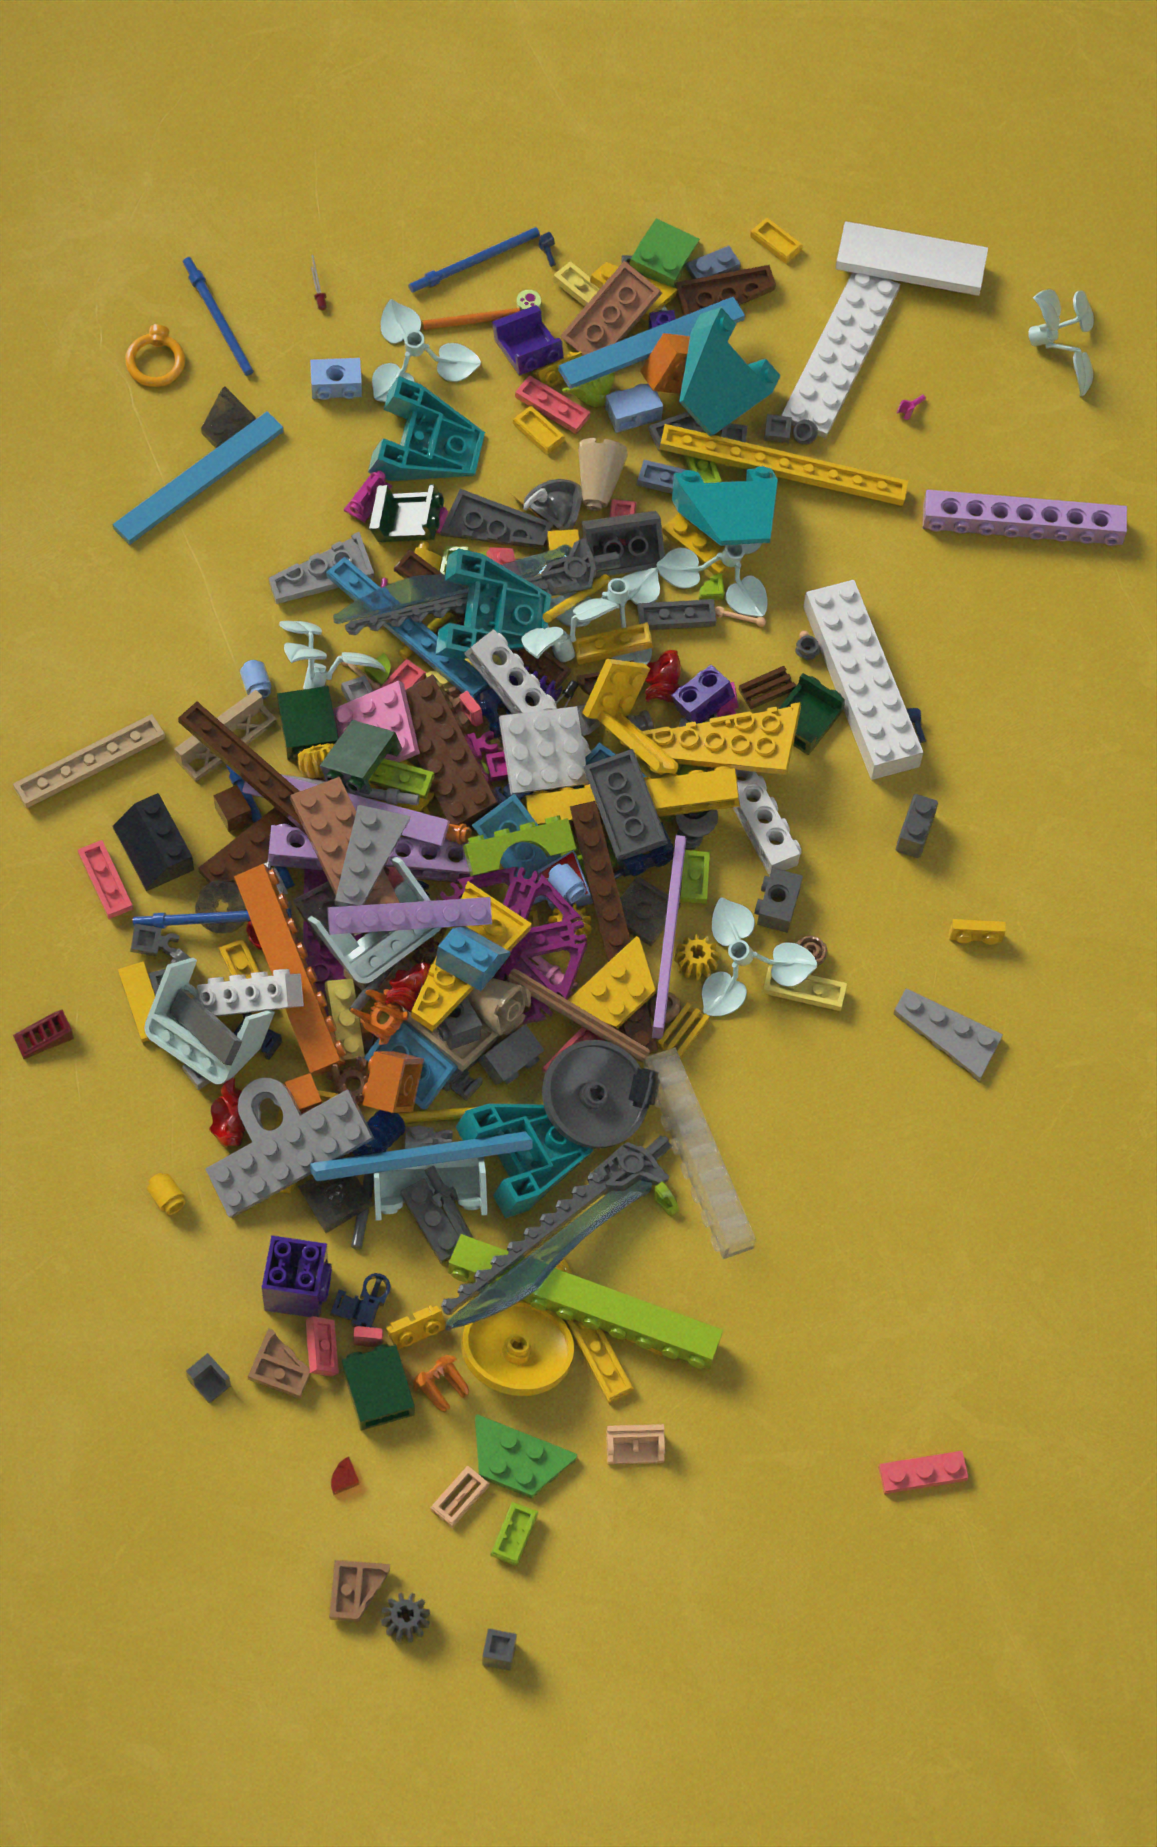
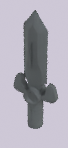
(443, 1193)

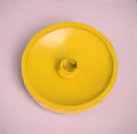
(519, 1350)

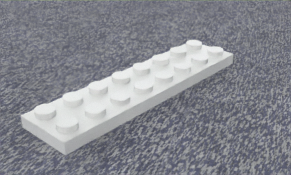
(841, 351)

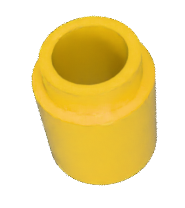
(166, 1193)

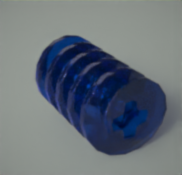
(386, 1129)

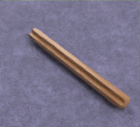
(579, 1015)

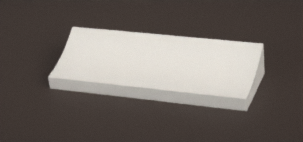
(911, 258)

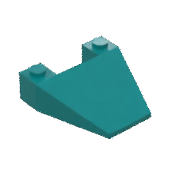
(716, 379)
(434, 439)
(729, 510)
(494, 601)
(530, 1171)

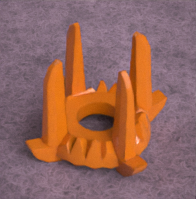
(371, 1021)
(444, 1368)

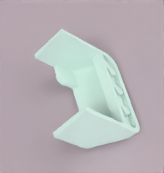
(381, 949)
(176, 1039)
(464, 1175)

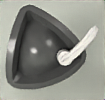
(556, 502)

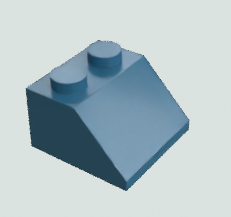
(470, 956)

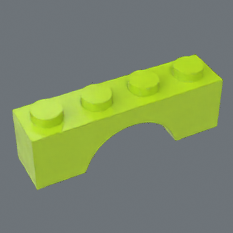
(552, 838)

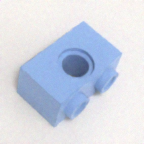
(345, 370)

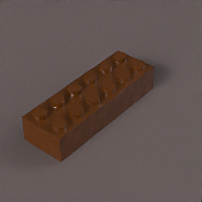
(447, 751)

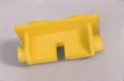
(550, 374)
(426, 1323)

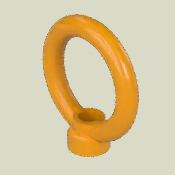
(158, 337)

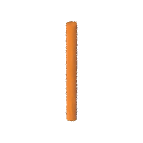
(467, 319)

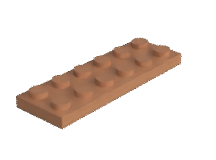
(328, 822)

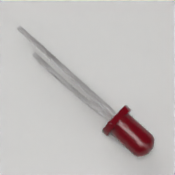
(319, 297)

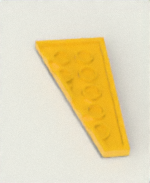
(736, 741)
(445, 991)

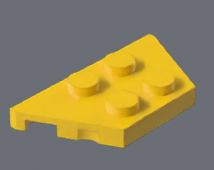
(618, 987)

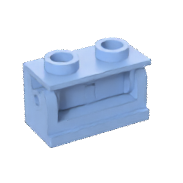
(633, 407)

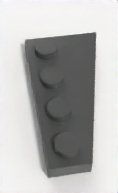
(489, 521)

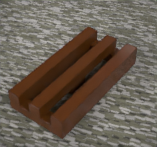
(779, 672)

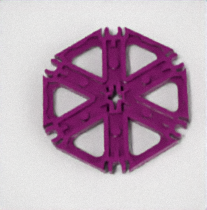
(539, 939)

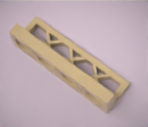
(233, 719)

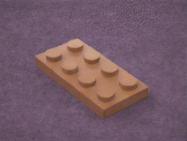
(612, 311)

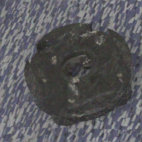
(209, 901)

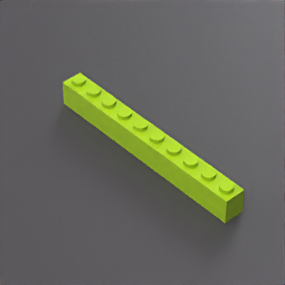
(601, 1308)

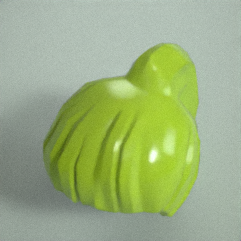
(593, 392)

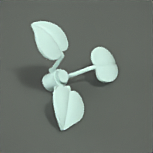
(403, 323)
(1047, 333)
(638, 586)
(744, 597)
(540, 639)
(316, 673)
(729, 925)

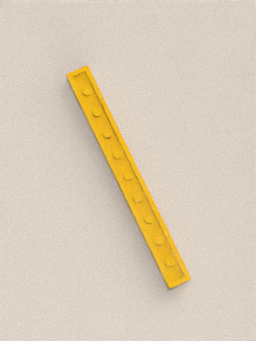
(784, 464)

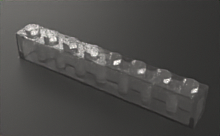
(700, 1156)

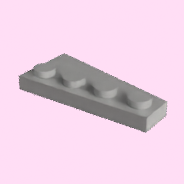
(311, 575)
(370, 846)
(958, 1036)

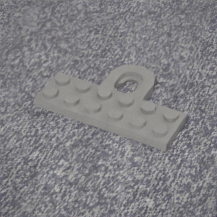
(284, 1154)

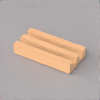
(444, 1515)

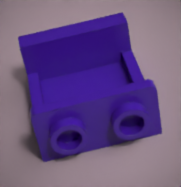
(527, 340)

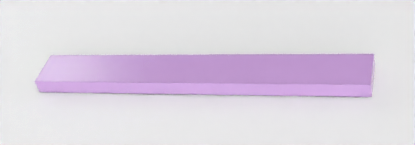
(420, 827)
(669, 937)

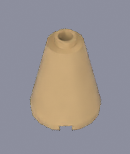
(600, 470)
(501, 1005)

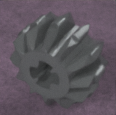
(396, 1623)

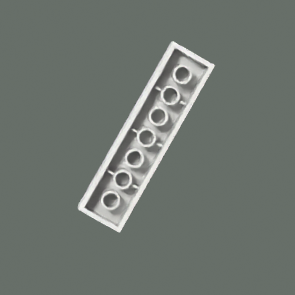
(863, 679)

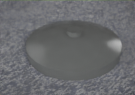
(589, 1094)

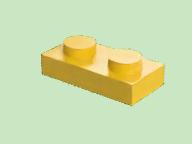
(976, 930)

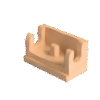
(635, 1444)

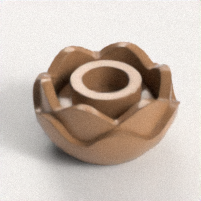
(815, 945)
(672, 1010)

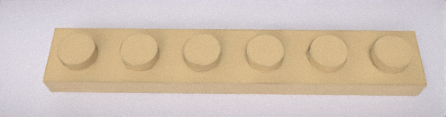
(89, 761)

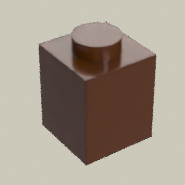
(233, 808)

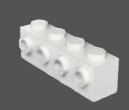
(251, 994)

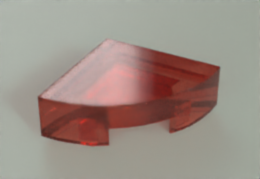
(344, 1477)

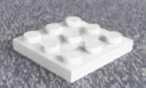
(543, 750)

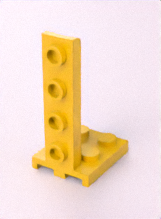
(613, 701)

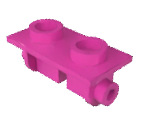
(363, 502)

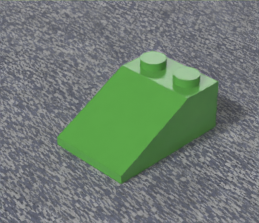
(663, 253)

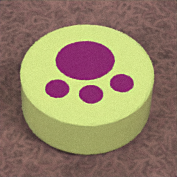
(528, 299)

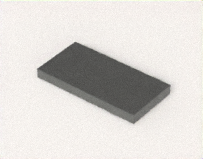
(625, 805)

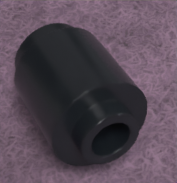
(644, 1088)

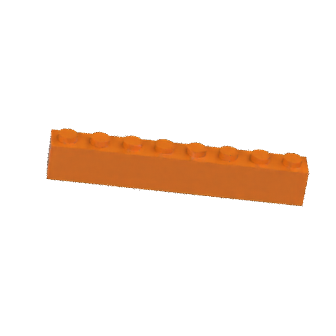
(283, 951)

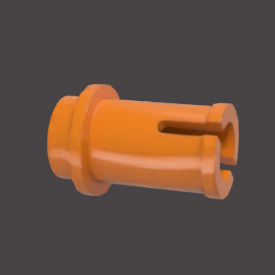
(458, 833)

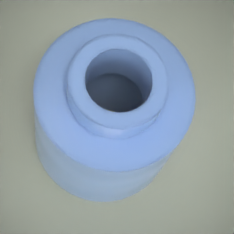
(255, 678)
(567, 882)

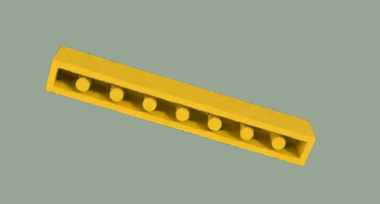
(670, 795)

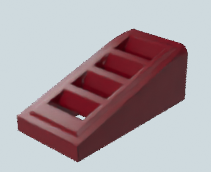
(48, 1022)

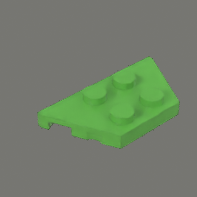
(516, 1458)

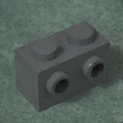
(510, 1055)

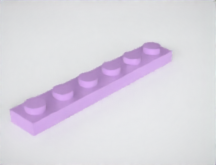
(409, 915)

